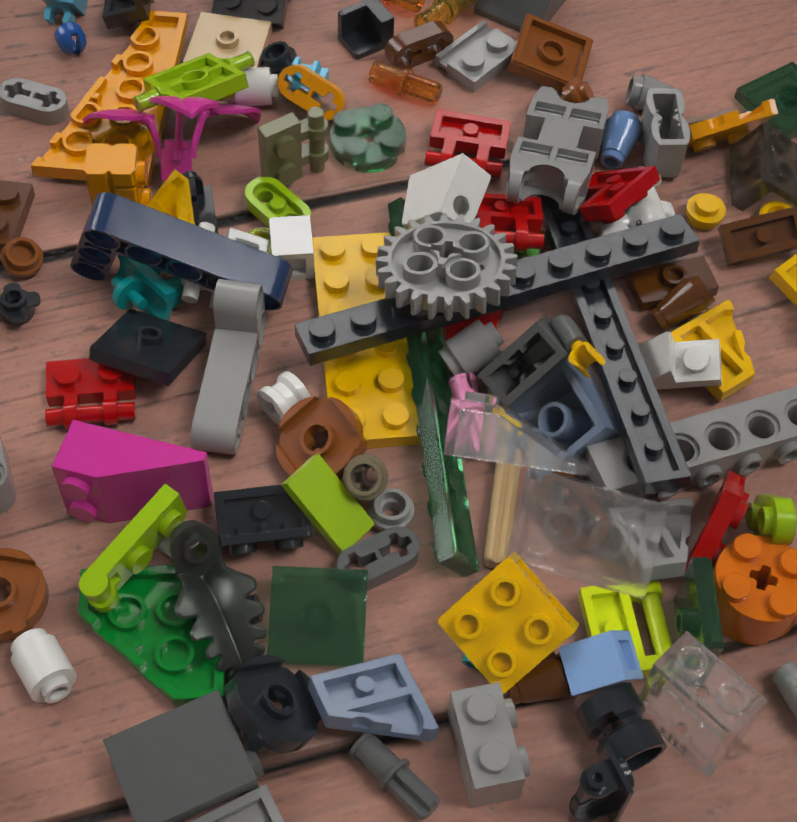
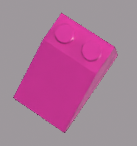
(117, 473)

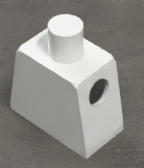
(447, 188)

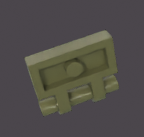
(282, 150)

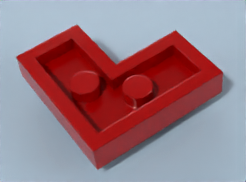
(616, 191)
(725, 511)

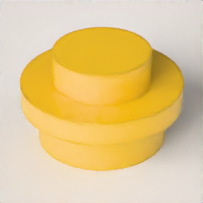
(705, 211)

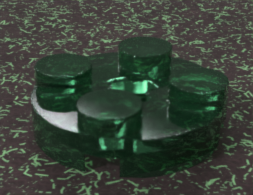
(372, 121)

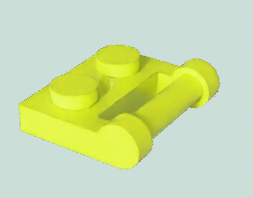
(611, 610)

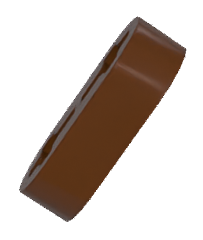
(418, 44)

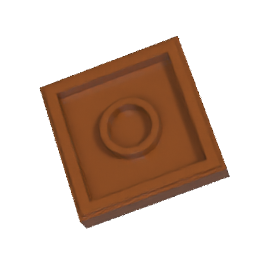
(549, 53)

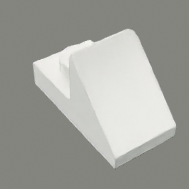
(682, 363)

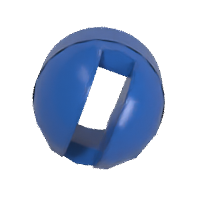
(63, 38)

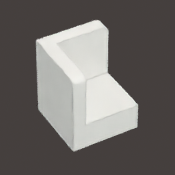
(293, 243)

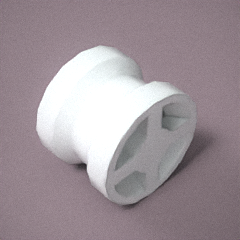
(281, 396)

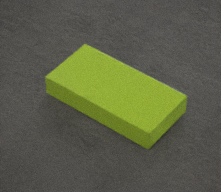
(328, 504)

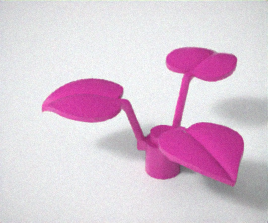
(176, 152)

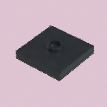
(148, 347)

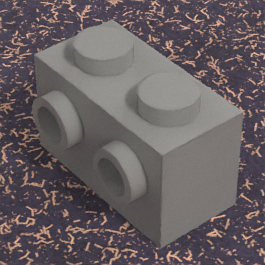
(486, 745)

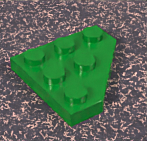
(154, 638)

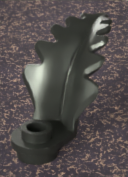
(215, 597)

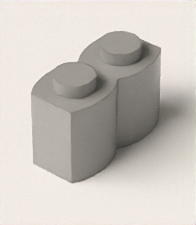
(664, 131)

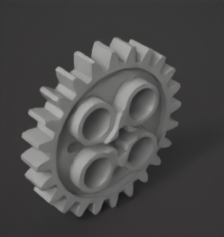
(446, 266)

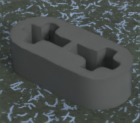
(376, 555)

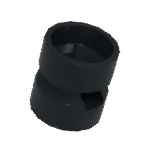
(636, 739)

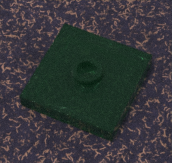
(775, 85)
(698, 606)
(318, 616)

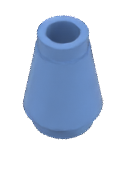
(619, 138)

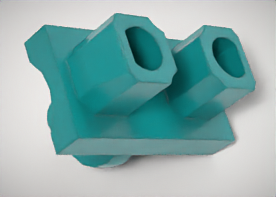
(145, 289)

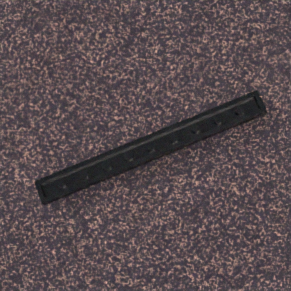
(536, 278)
(625, 374)

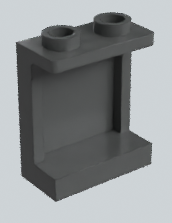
(183, 761)

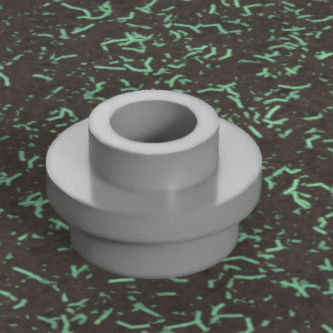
(391, 499)

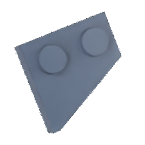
(374, 699)

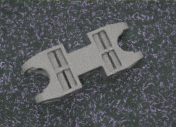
(557, 149)

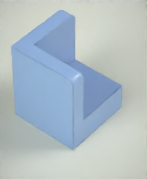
(600, 662)

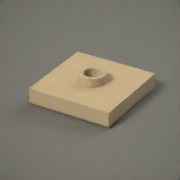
(228, 37)

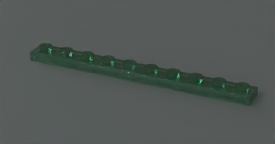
(444, 474)

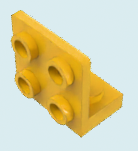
(508, 623)

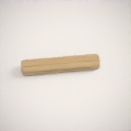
(501, 513)

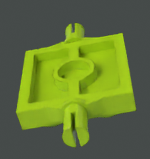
(199, 77)

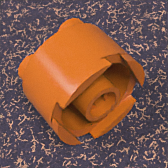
(756, 589)

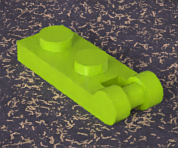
(132, 549)

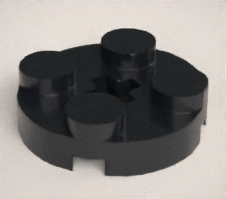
(258, 718)

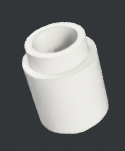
(261, 88)
(42, 666)

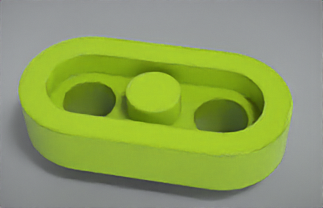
(280, 200)
(772, 517)

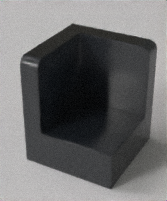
(365, 28)

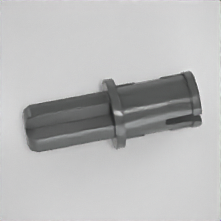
(395, 776)

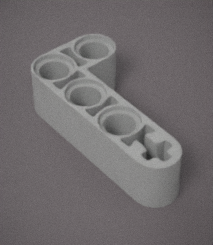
(229, 367)

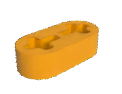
(316, 84)

